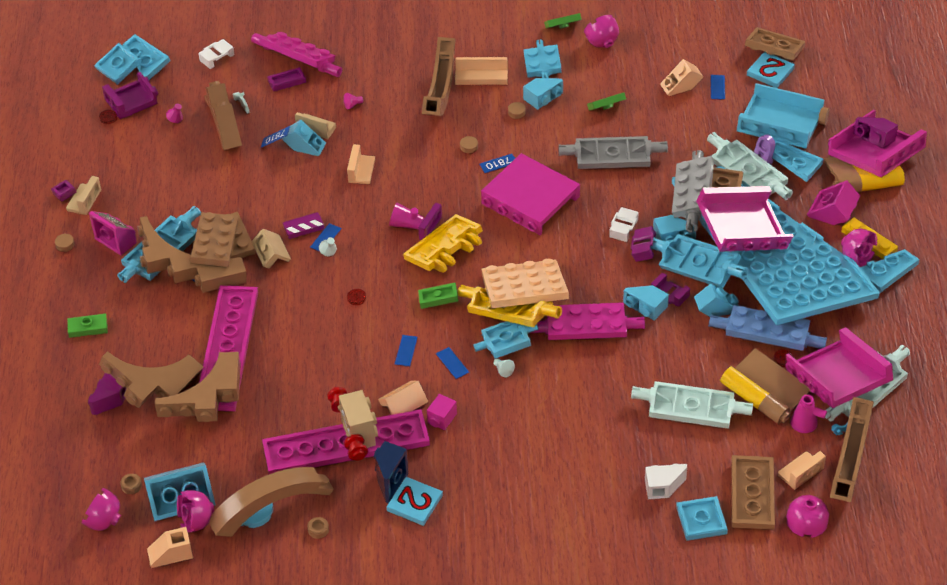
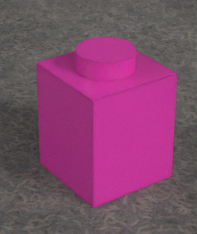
(441, 412)

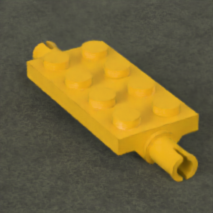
(520, 314)

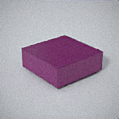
(63, 190)

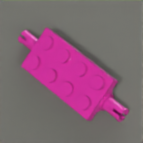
(300, 51)
(589, 321)

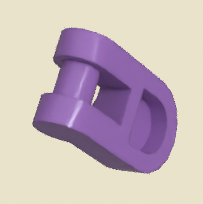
(765, 148)

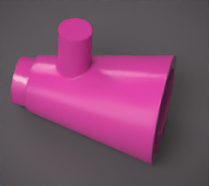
(405, 217)
(805, 415)

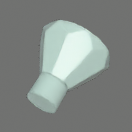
(328, 247)
(505, 367)

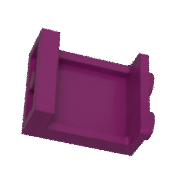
(131, 97)

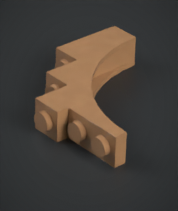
(160, 256)

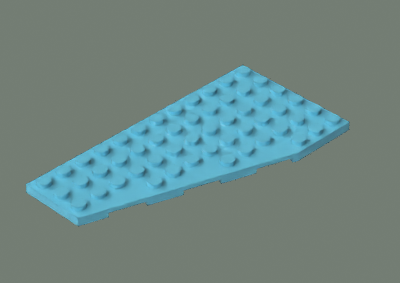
(804, 277)

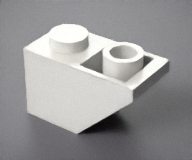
(664, 480)

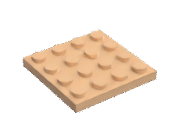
(524, 283)

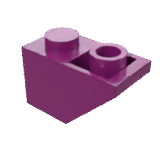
(876, 130)
(107, 395)

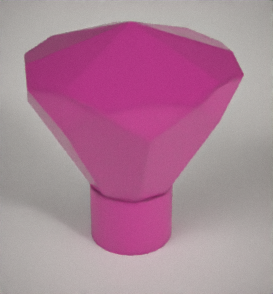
(351, 100)
(175, 115)

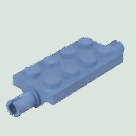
(759, 327)

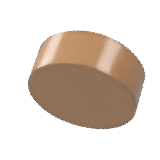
(516, 110)
(823, 116)
(469, 144)
(64, 242)
(131, 483)
(318, 527)

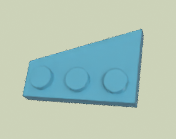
(152, 58)
(797, 160)
(890, 269)

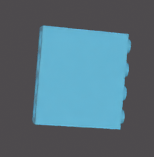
(781, 114)

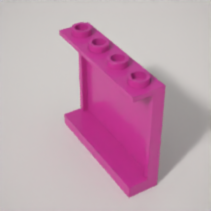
(871, 157)
(529, 193)
(742, 219)
(841, 369)

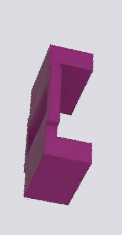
(643, 250)
(678, 296)

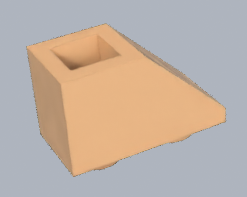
(681, 79)
(170, 548)

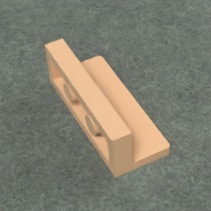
(481, 71)

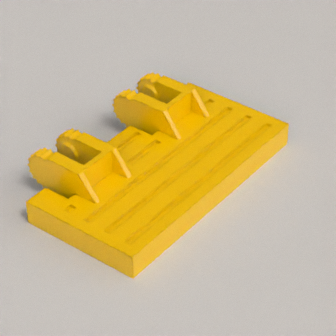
(439, 245)

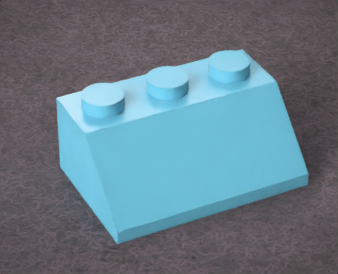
(166, 487)

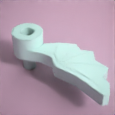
(239, 96)

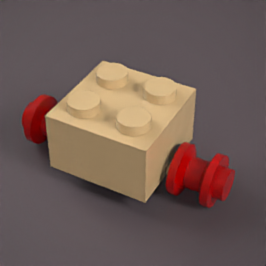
(356, 420)

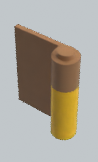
(861, 179)
(765, 385)

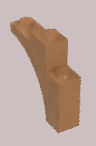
(223, 115)
(145, 381)
(203, 399)

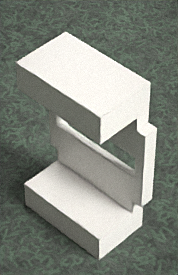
(207, 56)
(619, 230)

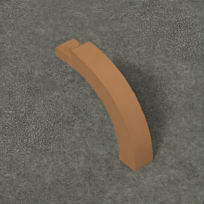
(438, 96)
(852, 450)
(264, 491)

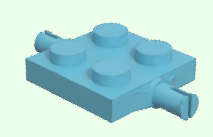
(542, 60)
(505, 338)

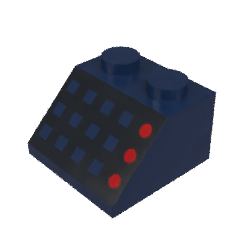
(390, 468)

